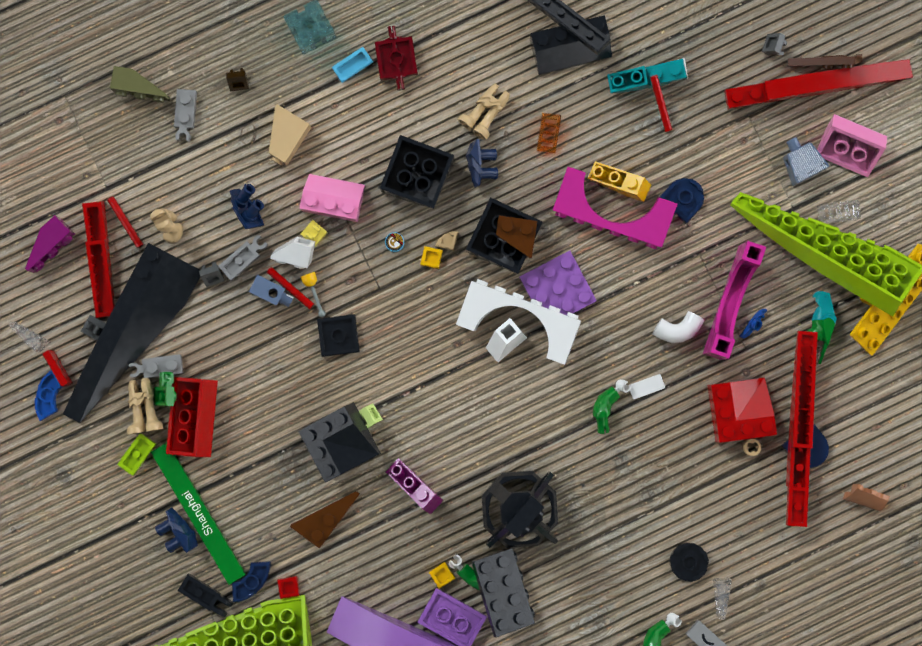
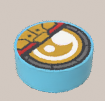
(394, 242)

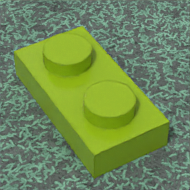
(137, 454)

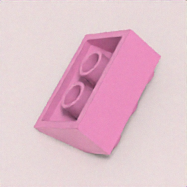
(852, 145)
(332, 198)

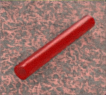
(661, 103)
(125, 222)
(290, 288)

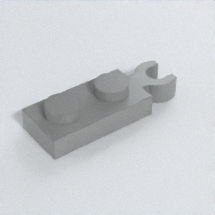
(185, 112)
(242, 258)
(153, 366)

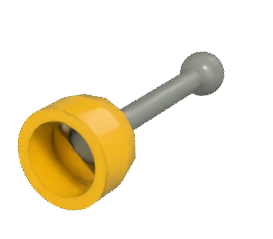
(310, 280)

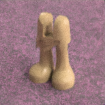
(486, 101)
(164, 222)
(135, 402)

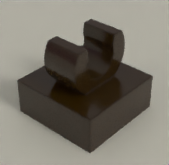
(237, 80)

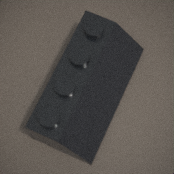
(558, 50)

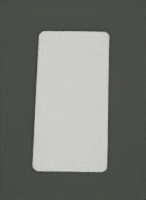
(647, 386)

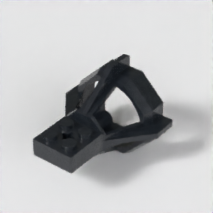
(521, 510)

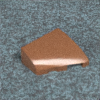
(866, 497)

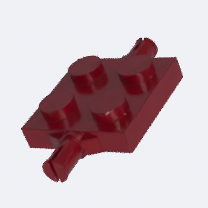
(396, 58)

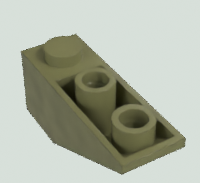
(129, 82)

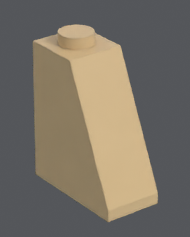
(286, 135)

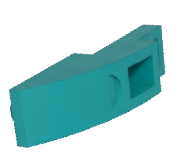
(639, 77)

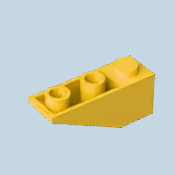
(620, 181)

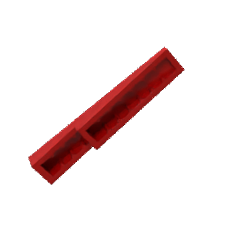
(99, 257)

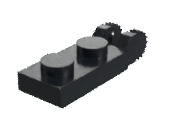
(203, 594)

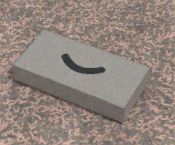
(703, 636)

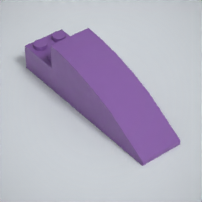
(364, 626)

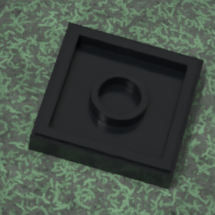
(338, 335)

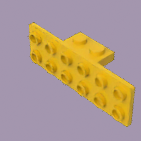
(876, 323)

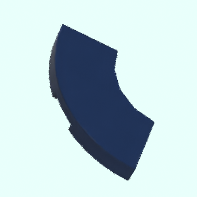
(252, 582)

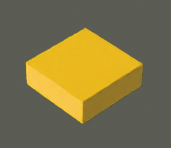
(431, 257)
(442, 575)

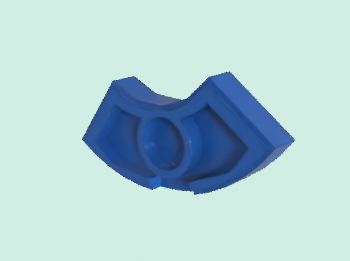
(46, 396)

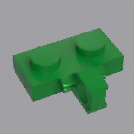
(165, 393)

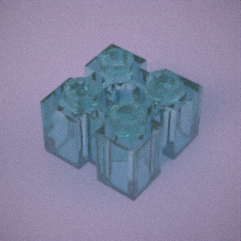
(313, 16)

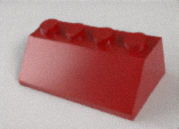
(192, 417)

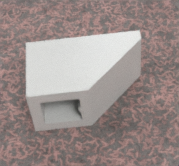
(295, 252)
(505, 340)

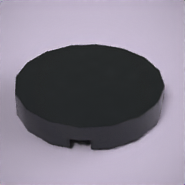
(689, 562)

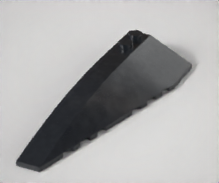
(145, 307)

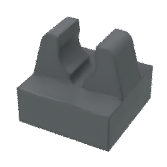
(774, 43)
(211, 275)
(93, 327)

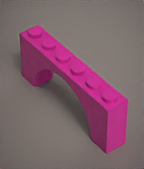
(649, 228)
(721, 339)

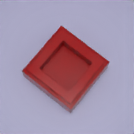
(288, 587)

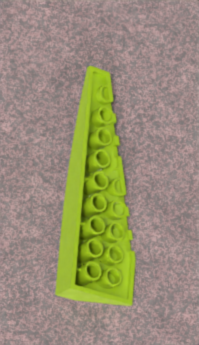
(860, 266)
(273, 624)

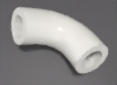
(679, 332)

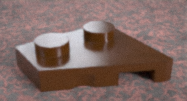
(517, 233)

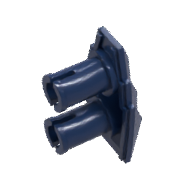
(474, 157)
(245, 210)
(184, 535)

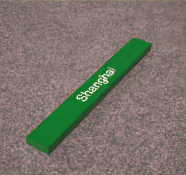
(199, 514)

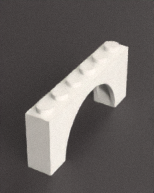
(484, 299)

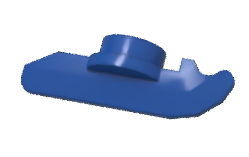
(754, 324)

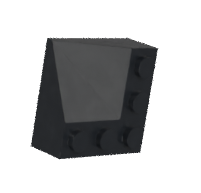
(416, 172)
(491, 248)
(339, 442)

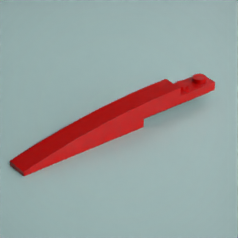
(818, 83)
(801, 428)

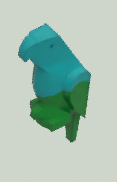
(823, 320)

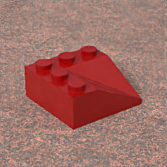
(741, 410)

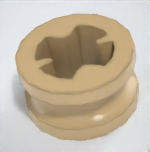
(751, 441)

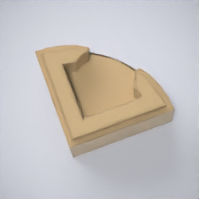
(448, 240)

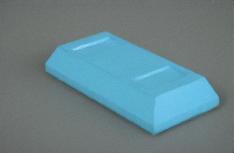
(352, 64)

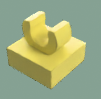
(314, 232)

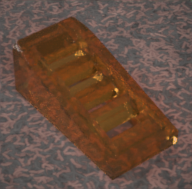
(557, 117)

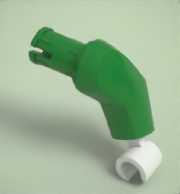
(603, 404)
(465, 572)
(660, 630)

